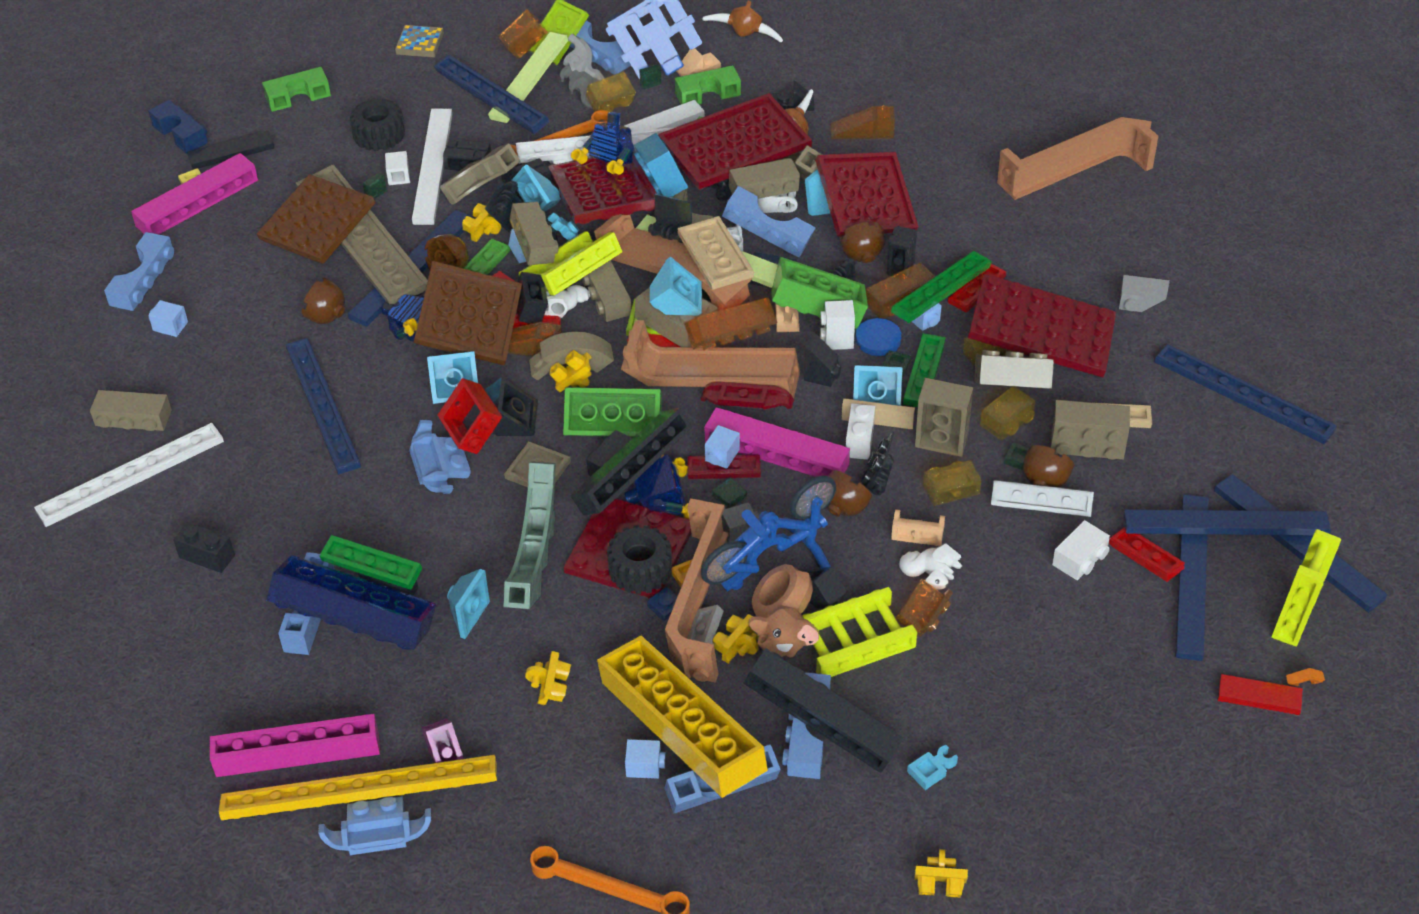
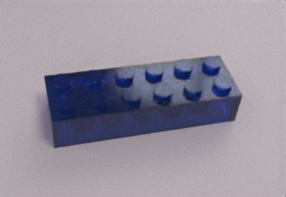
(351, 602)

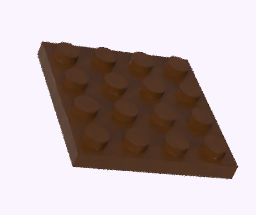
(316, 218)
(468, 313)

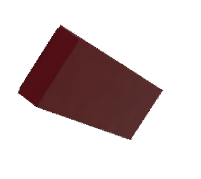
(741, 467)

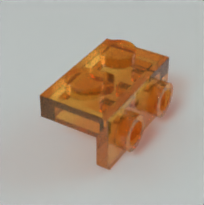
(924, 607)

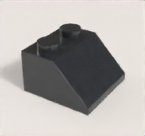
(516, 408)

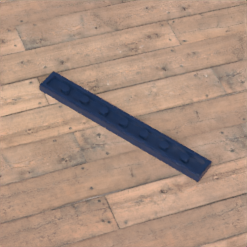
(492, 94)
(372, 304)
(1246, 394)
(323, 406)
(1225, 522)
(1340, 573)
(1192, 588)

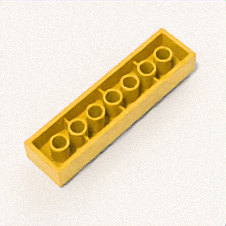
(683, 716)

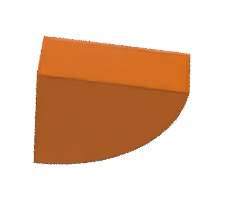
(1313, 675)

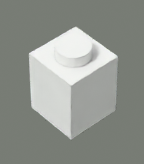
(397, 168)

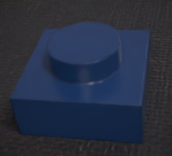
(662, 603)

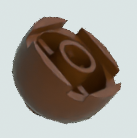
(863, 242)
(447, 250)
(324, 302)
(1045, 467)
(849, 497)

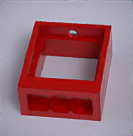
(453, 414)

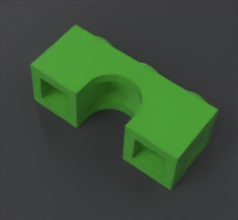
(721, 81)
(308, 82)

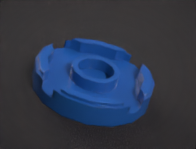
(878, 336)

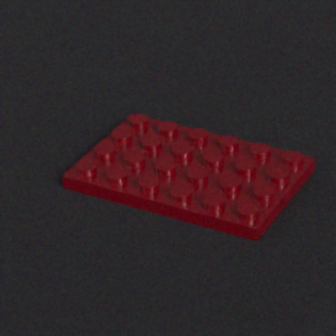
(734, 139)
(597, 194)
(1043, 323)

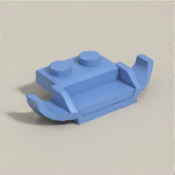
(437, 459)
(375, 827)

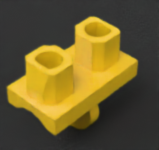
(482, 224)
(574, 374)
(740, 641)
(545, 676)
(953, 877)

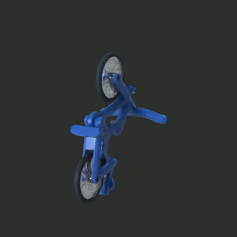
(735, 561)

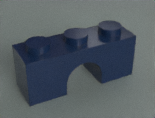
(185, 130)

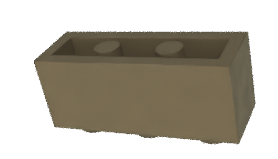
(766, 178)
(533, 233)
(608, 292)
(130, 410)

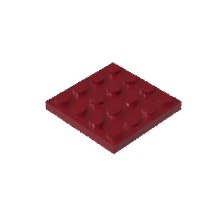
(866, 190)
(590, 556)

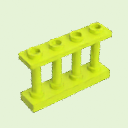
(576, 260)
(1306, 587)
(866, 652)

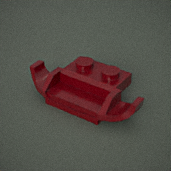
(747, 395)

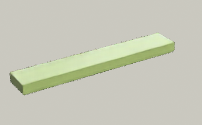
(533, 70)

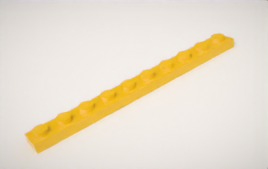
(358, 787)

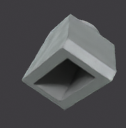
(1142, 293)

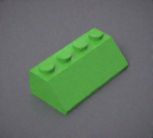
(810, 288)
(609, 409)

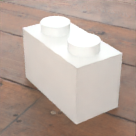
(838, 324)
(860, 430)
(1081, 550)

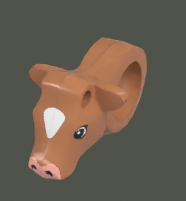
(778, 615)

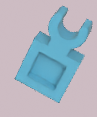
(568, 230)
(931, 769)

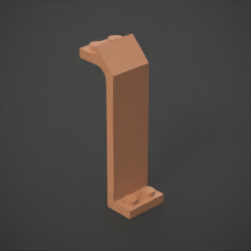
(1116, 138)
(651, 252)
(698, 368)
(691, 656)

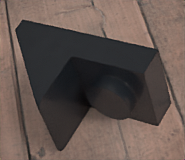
(792, 100)

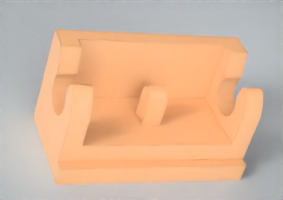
(787, 319)
(917, 530)

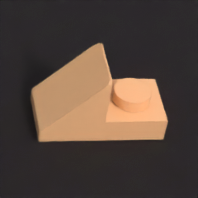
(697, 63)

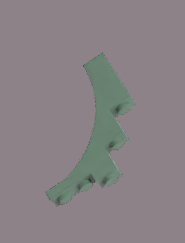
(524, 582)

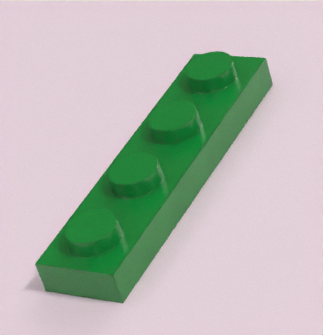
(924, 367)
(371, 562)

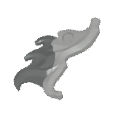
(579, 69)

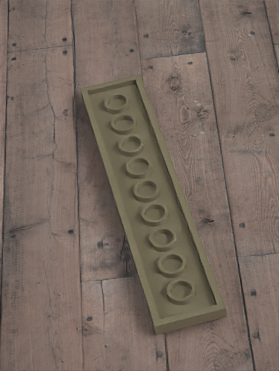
(378, 252)

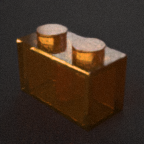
(523, 34)

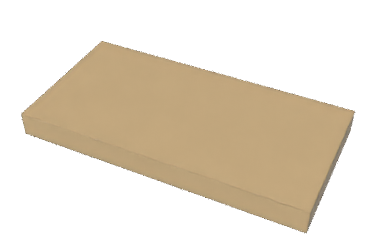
(715, 253)

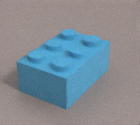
(659, 166)

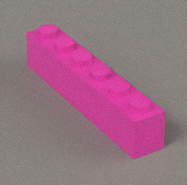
(195, 195)
(781, 445)
(294, 745)

